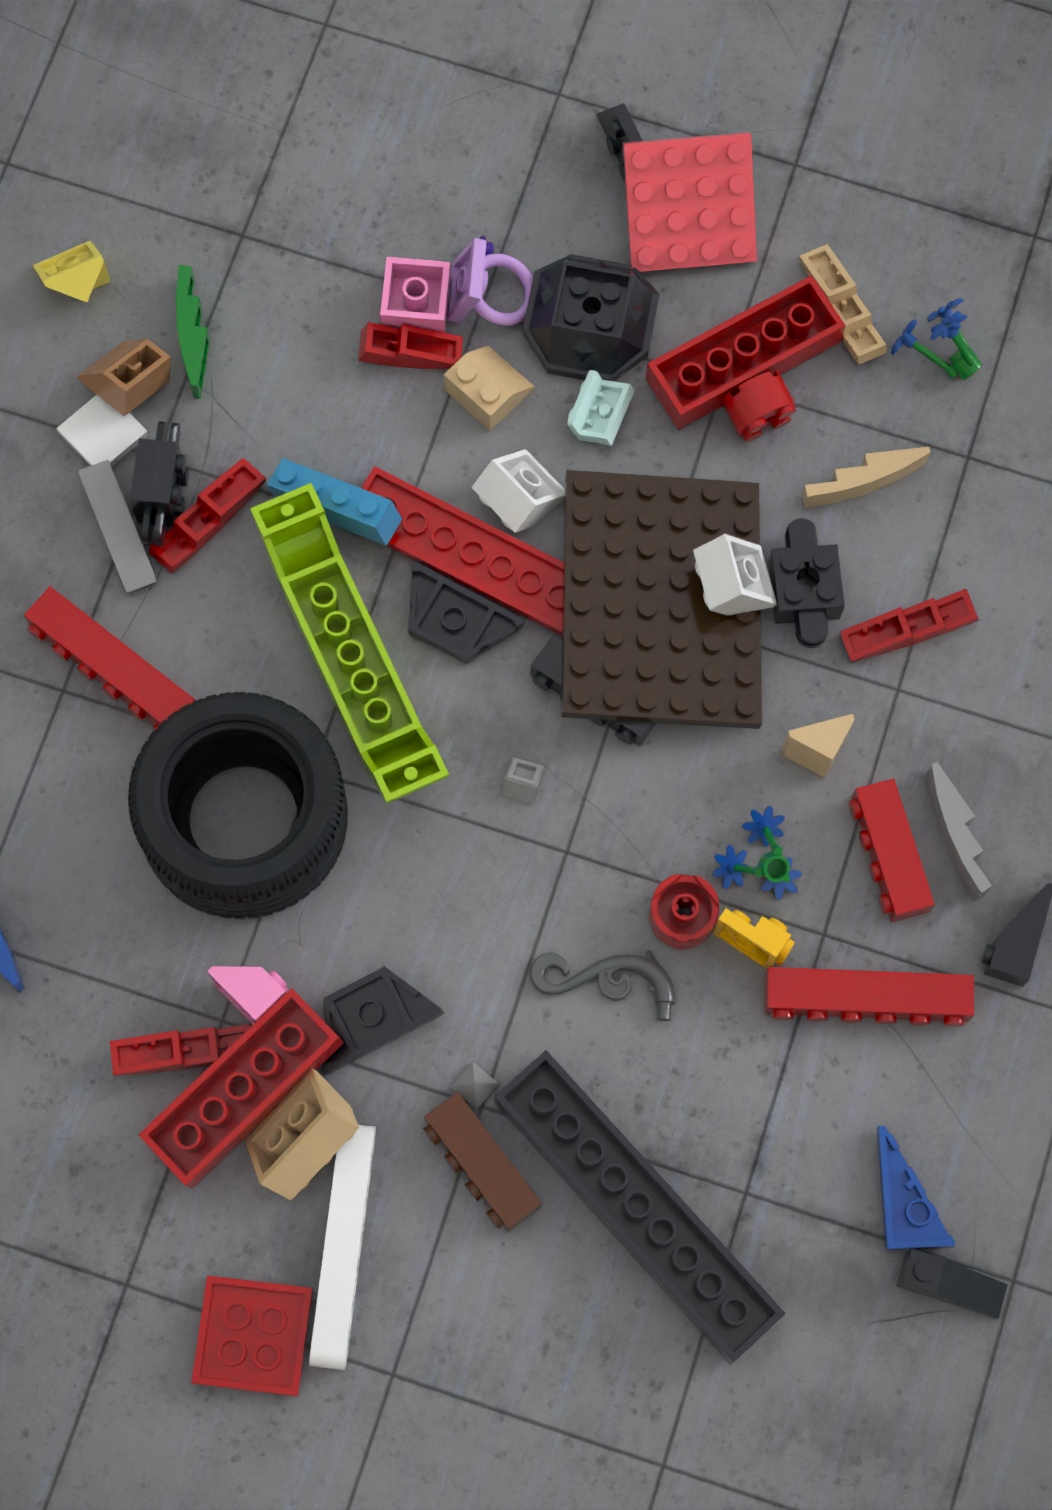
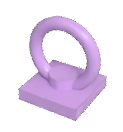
(470, 283)

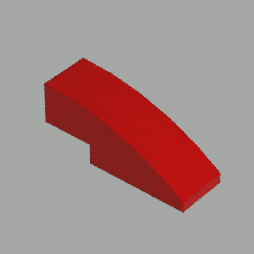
(409, 347)

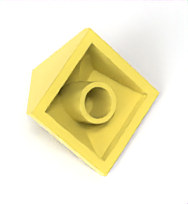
(74, 271)

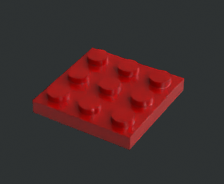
(252, 1336)

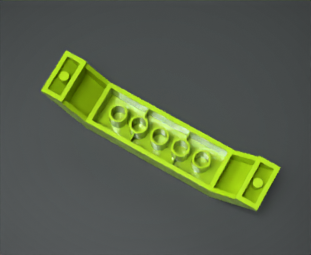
(346, 645)

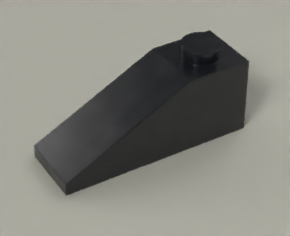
(1015, 948)
(951, 1283)

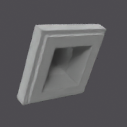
(474, 1085)

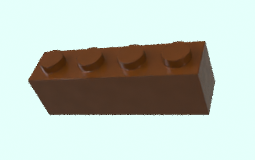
(482, 1162)

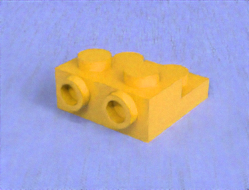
(764, 943)

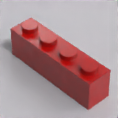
(891, 850)

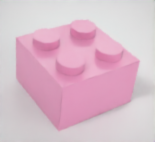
(415, 293)

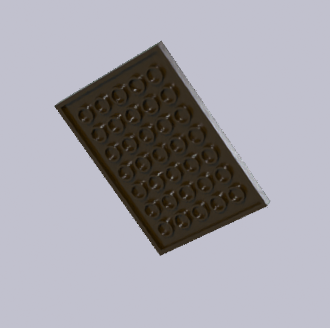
(636, 609)

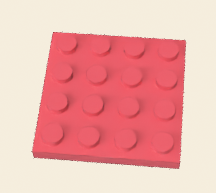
(690, 201)

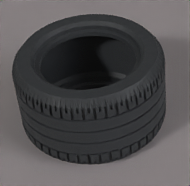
(219, 736)

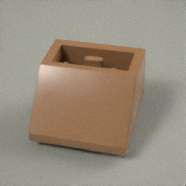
(128, 374)

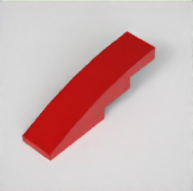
(210, 513)
(909, 626)
(172, 1050)

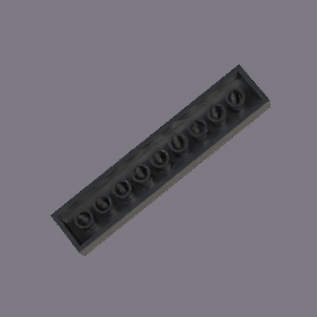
(638, 1207)

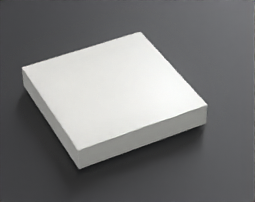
(101, 432)

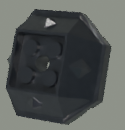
(574, 341)

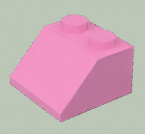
(249, 988)

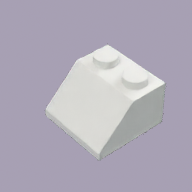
(518, 490)
(734, 576)

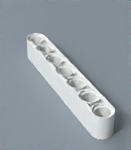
(342, 1251)

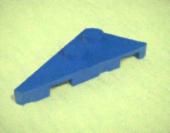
(907, 1213)

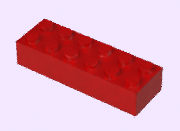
(758, 340)
(240, 1089)

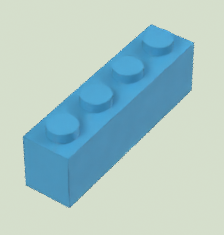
(343, 503)

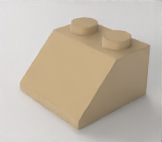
(486, 385)

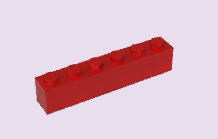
(104, 658)
(869, 995)

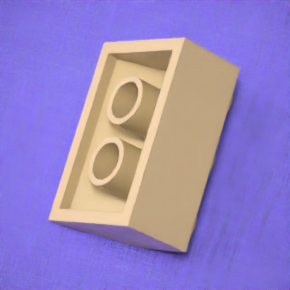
(300, 1135)

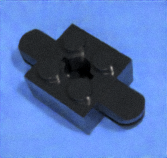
(159, 483)
(806, 583)

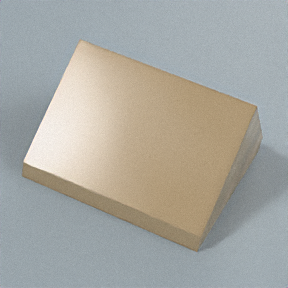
(817, 744)

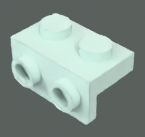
(599, 409)

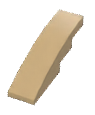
(840, 289)
(875, 473)

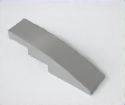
(117, 526)
(953, 818)

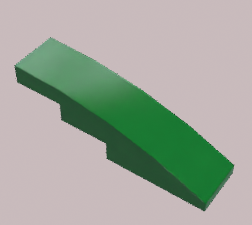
(192, 337)

